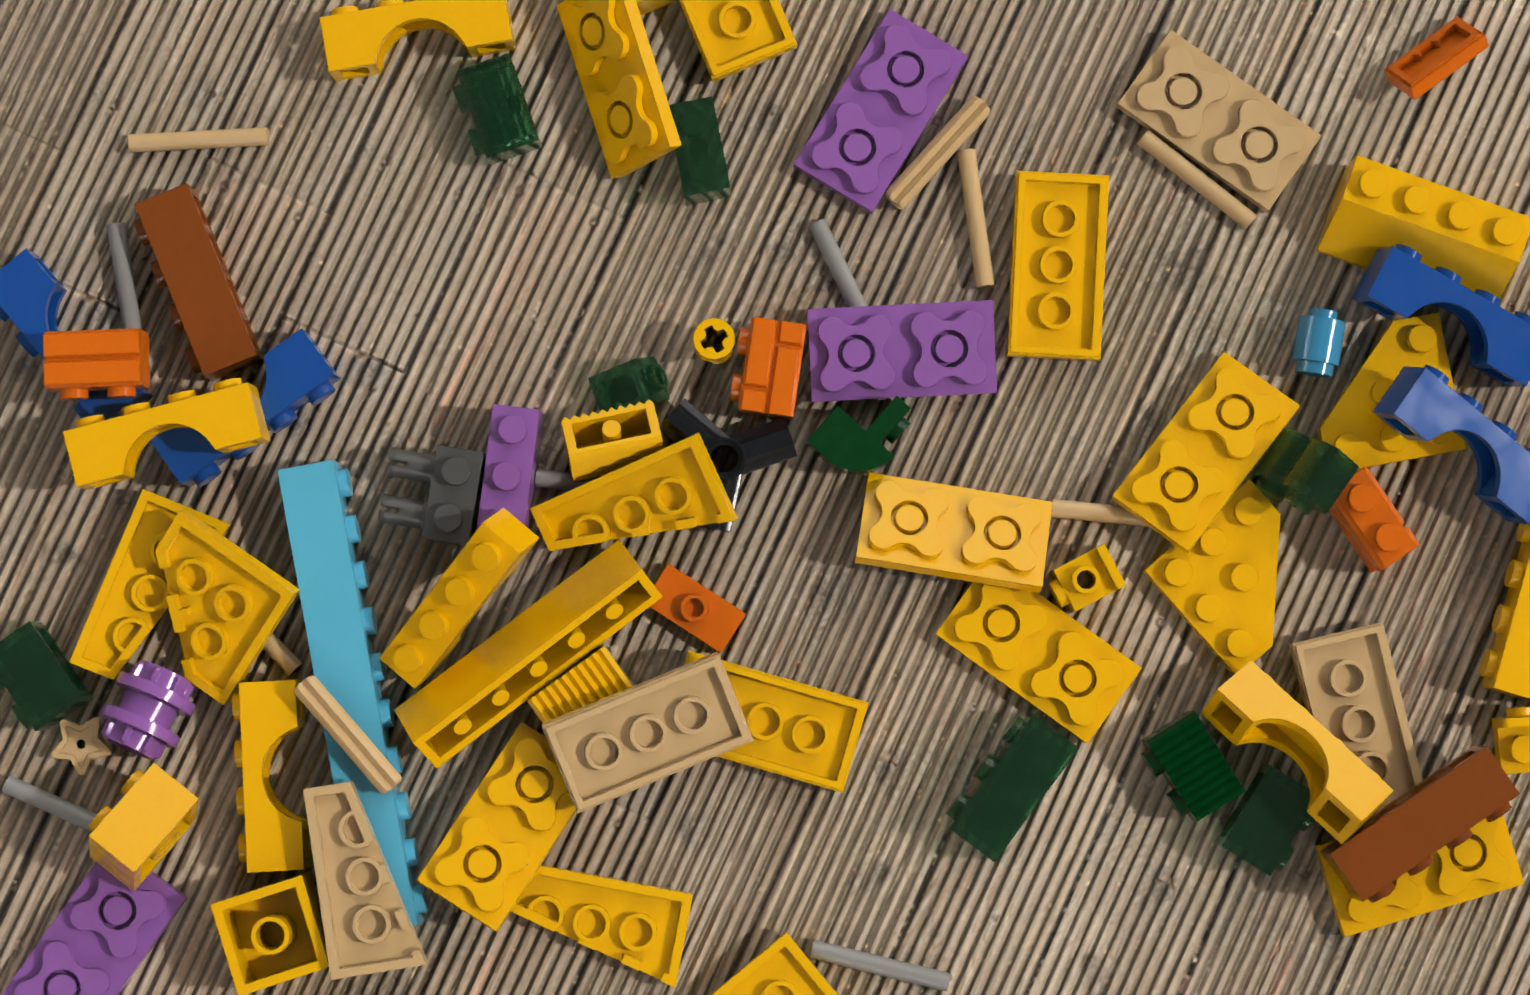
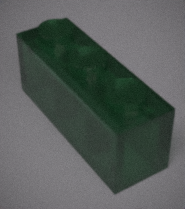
(1010, 785)

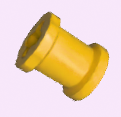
(719, 328)

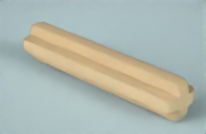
(937, 152)
(348, 734)

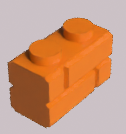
(96, 362)
(770, 368)
(1372, 522)

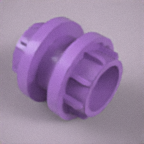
(147, 710)

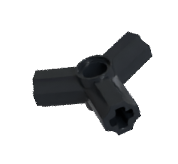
(754, 447)

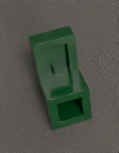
(852, 448)

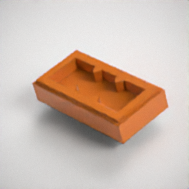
(1436, 58)
(696, 608)

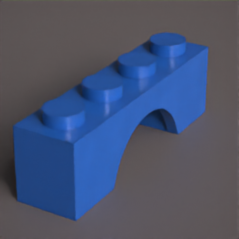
(1401, 284)
(32, 300)
(294, 376)
(1424, 406)

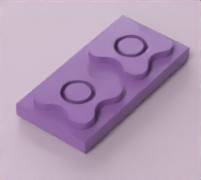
(880, 111)
(902, 351)
(99, 937)

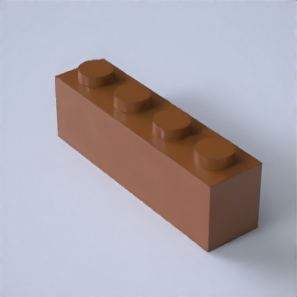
(198, 283)
(1421, 823)

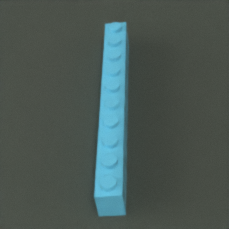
(343, 650)

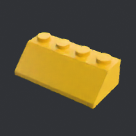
(1447, 227)

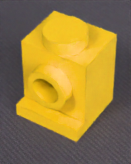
(1105, 576)

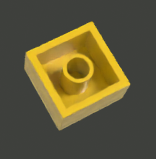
(142, 825)
(272, 933)

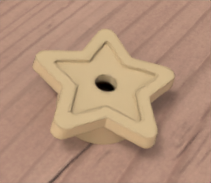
(94, 744)

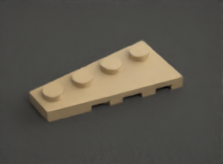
(358, 898)

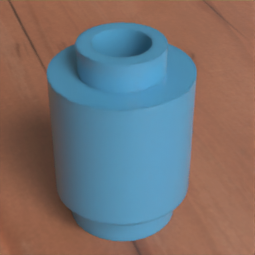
(1318, 343)

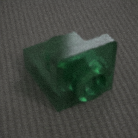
(629, 383)

